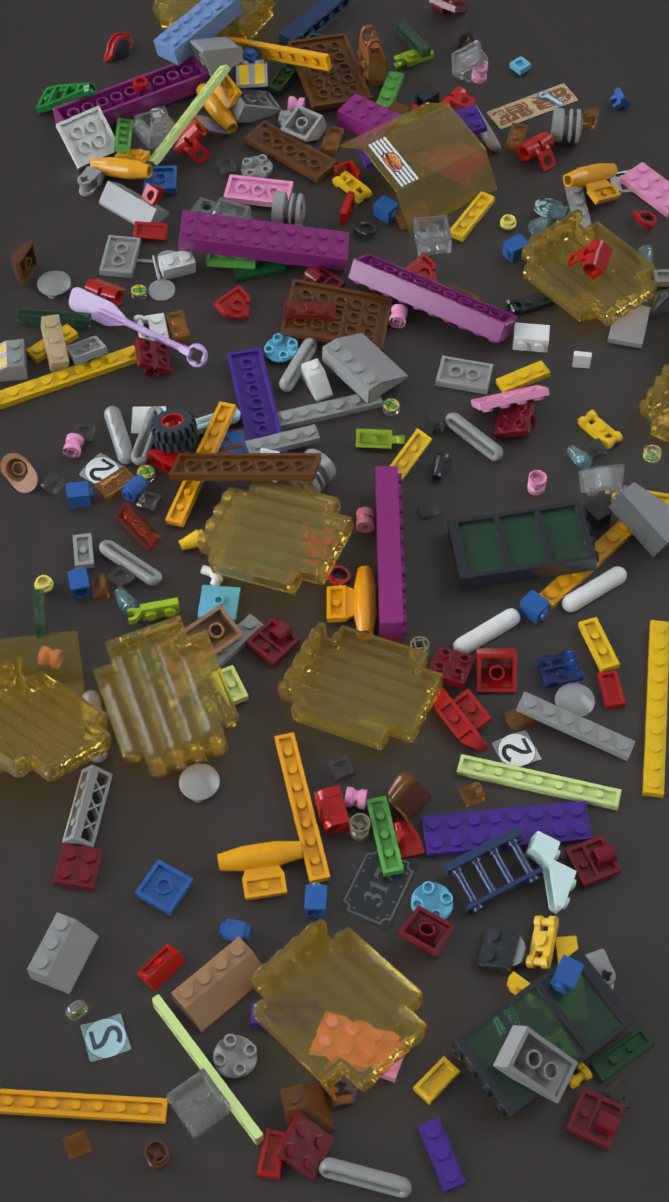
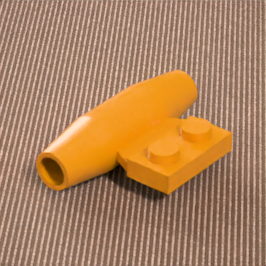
(220, 101)
(126, 166)
(595, 179)
(357, 602)
(261, 866)

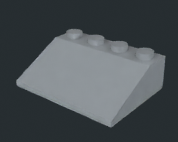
(362, 366)

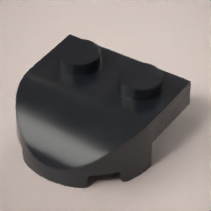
(502, 950)

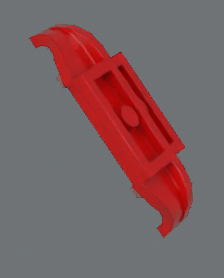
(463, 717)

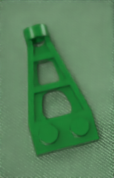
(49, 97)

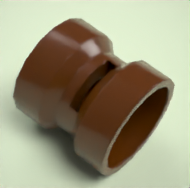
(157, 1149)

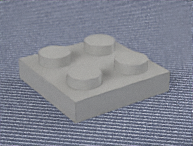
(86, 350)

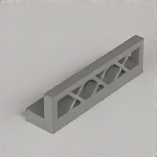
(81, 804)

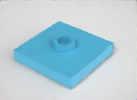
(214, 595)

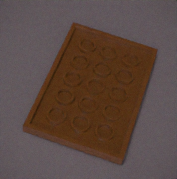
(338, 85)
(355, 313)

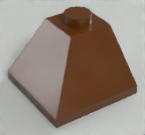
(24, 262)
(310, 1102)

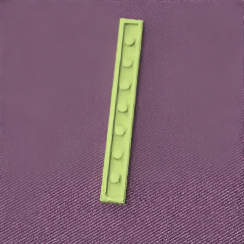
(188, 115)
(539, 782)
(202, 1062)

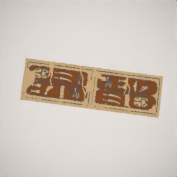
(530, 106)

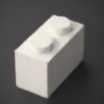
(177, 264)
(531, 337)

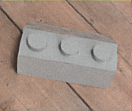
(62, 953)

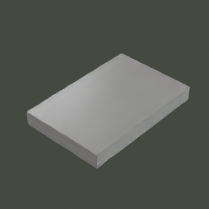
(120, 256)
(630, 328)
(464, 374)

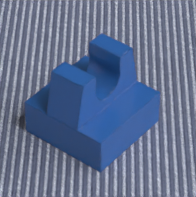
(620, 99)

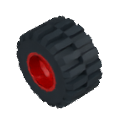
(174, 430)

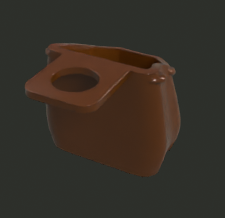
(407, 795)

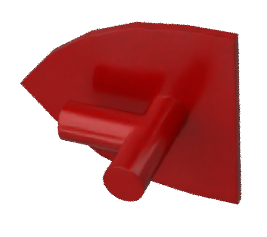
(407, 838)

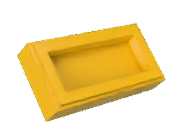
(436, 1080)

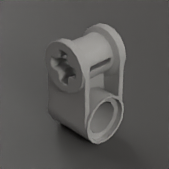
(90, 180)
(601, 963)

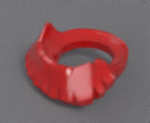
(647, 224)
(338, 582)

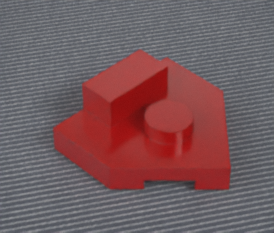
(423, 266)
(234, 304)

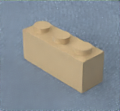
(54, 343)

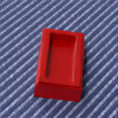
(347, 208)
(151, 231)
(611, 689)
(269, 1164)

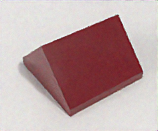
(427, 931)

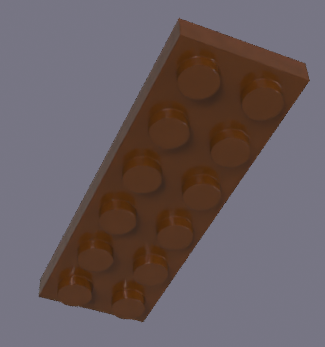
(290, 151)

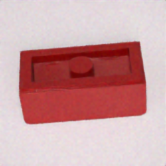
(161, 967)

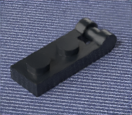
(529, 303)

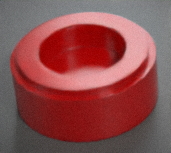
(140, 83)

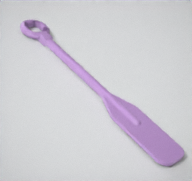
(110, 315)

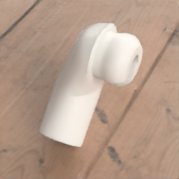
(216, 578)

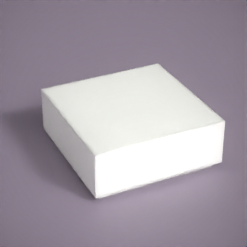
(581, 359)

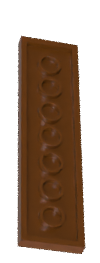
(246, 467)

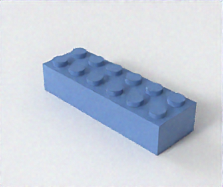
(200, 22)

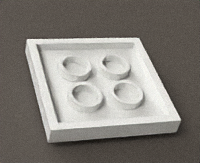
(87, 136)

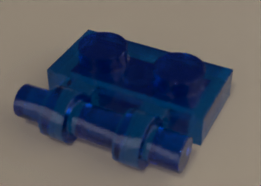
(561, 673)

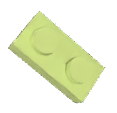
(235, 685)

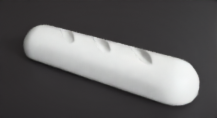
(594, 589)
(487, 631)

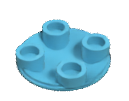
(281, 348)
(433, 898)

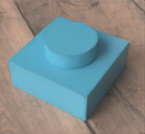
(520, 65)

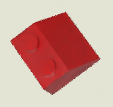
(496, 669)

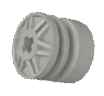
(566, 125)
(290, 210)
(324, 475)

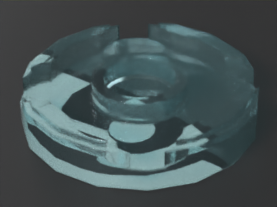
(550, 208)

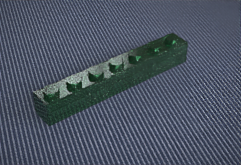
(412, 38)
(74, 319)
(40, 613)

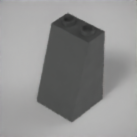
(643, 516)

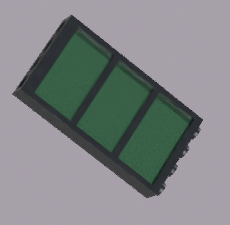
(522, 545)
(572, 1022)

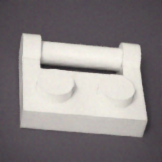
(156, 323)

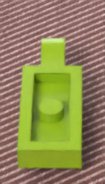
(410, 58)
(377, 438)
(154, 610)

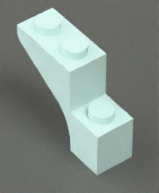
(557, 877)

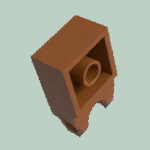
(371, 58)

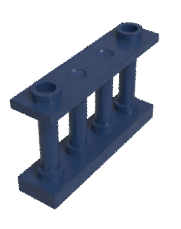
(474, 858)

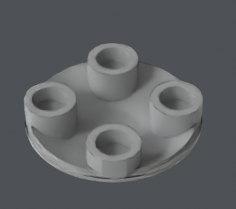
(256, 166)
(54, 283)
(575, 698)
(199, 782)
(234, 1056)

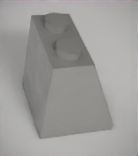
(216, 52)

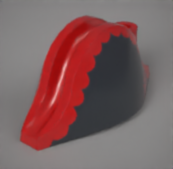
(118, 47)

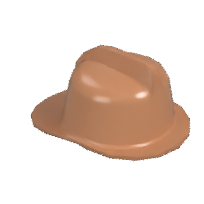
(19, 472)

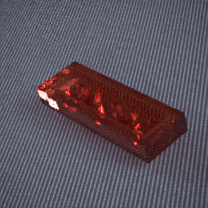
(309, 310)
(138, 526)

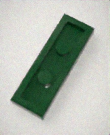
(262, 269)
(621, 1054)

